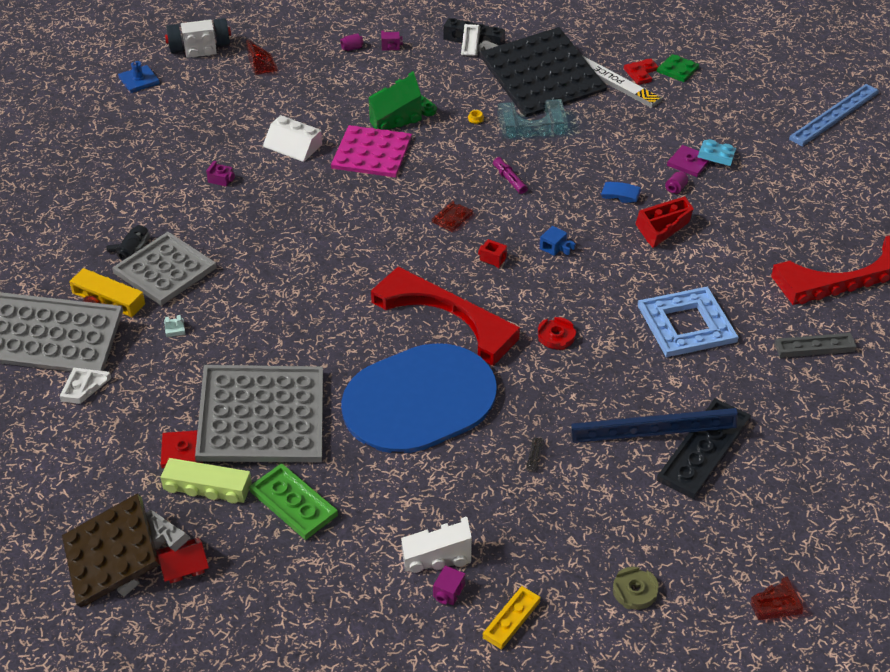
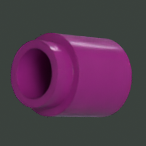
(351, 42)
(676, 182)

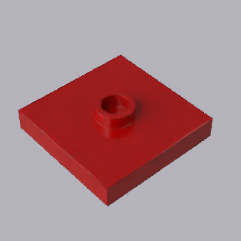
(179, 446)

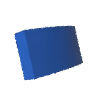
(623, 191)

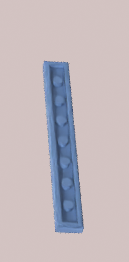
(833, 115)

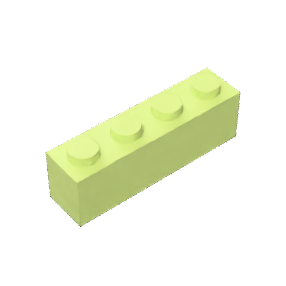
(206, 480)

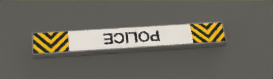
(625, 85)

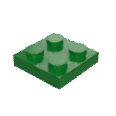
(678, 68)

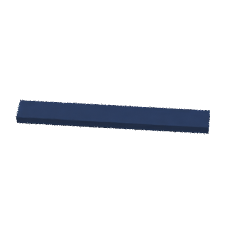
(654, 425)

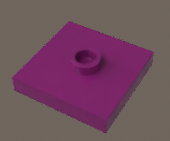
(687, 161)

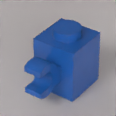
(556, 240)

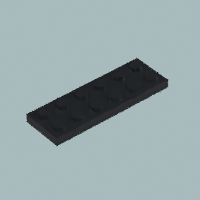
(700, 454)

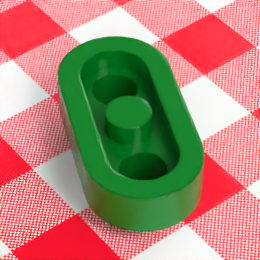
(428, 107)

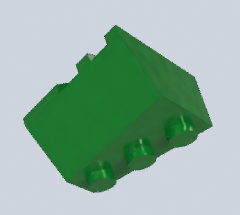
(396, 105)

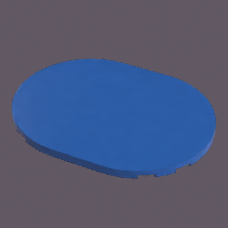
(418, 398)

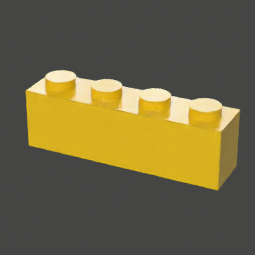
(107, 291)

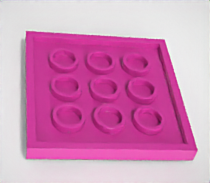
(371, 151)

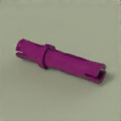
(509, 175)

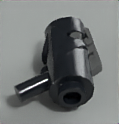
(133, 242)

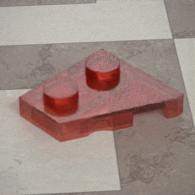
(777, 601)

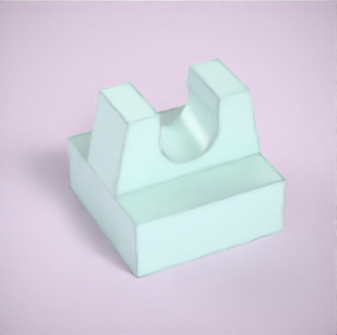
(174, 326)

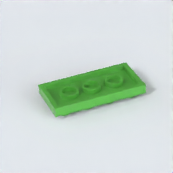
(293, 501)

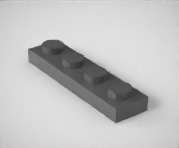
(815, 345)

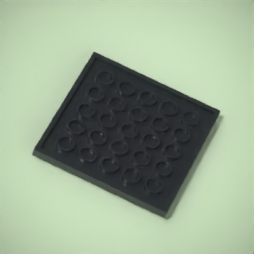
(541, 70)

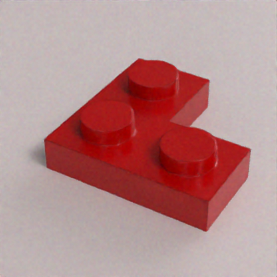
(639, 70)

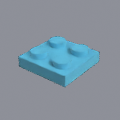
(717, 152)

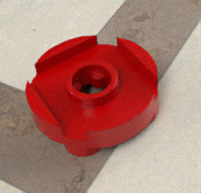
(556, 341)

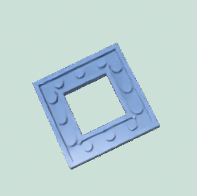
(719, 331)

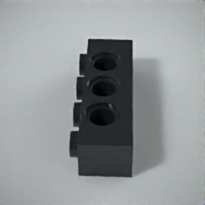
(454, 30)

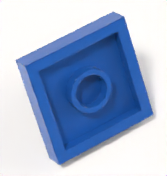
(138, 77)

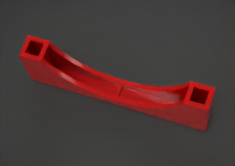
(805, 284)
(403, 288)

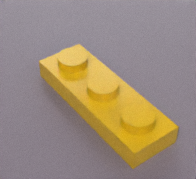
(511, 617)

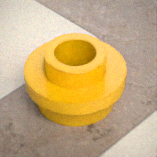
(475, 117)

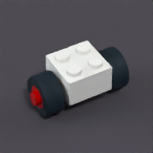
(198, 37)

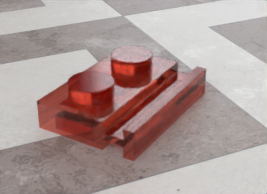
(452, 216)

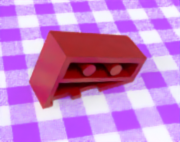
(664, 220)

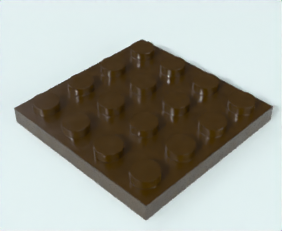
(109, 550)

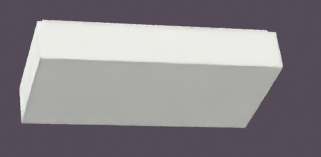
(470, 40)

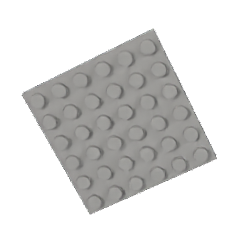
(260, 414)

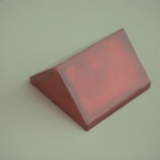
(260, 59)

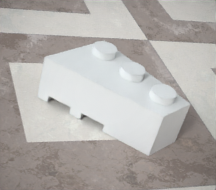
(438, 548)

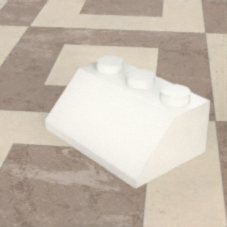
(293, 138)

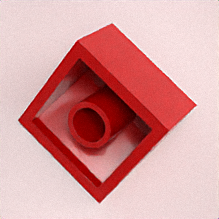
(186, 560)

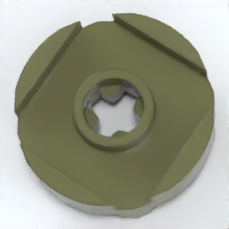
(635, 599)

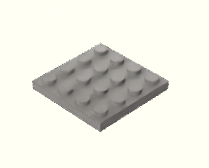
(164, 268)

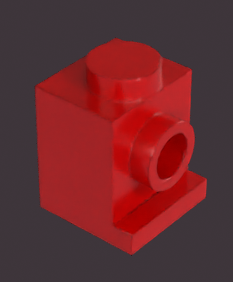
(493, 253)

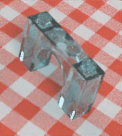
(514, 126)

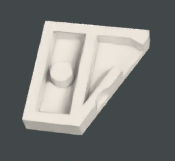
(83, 384)

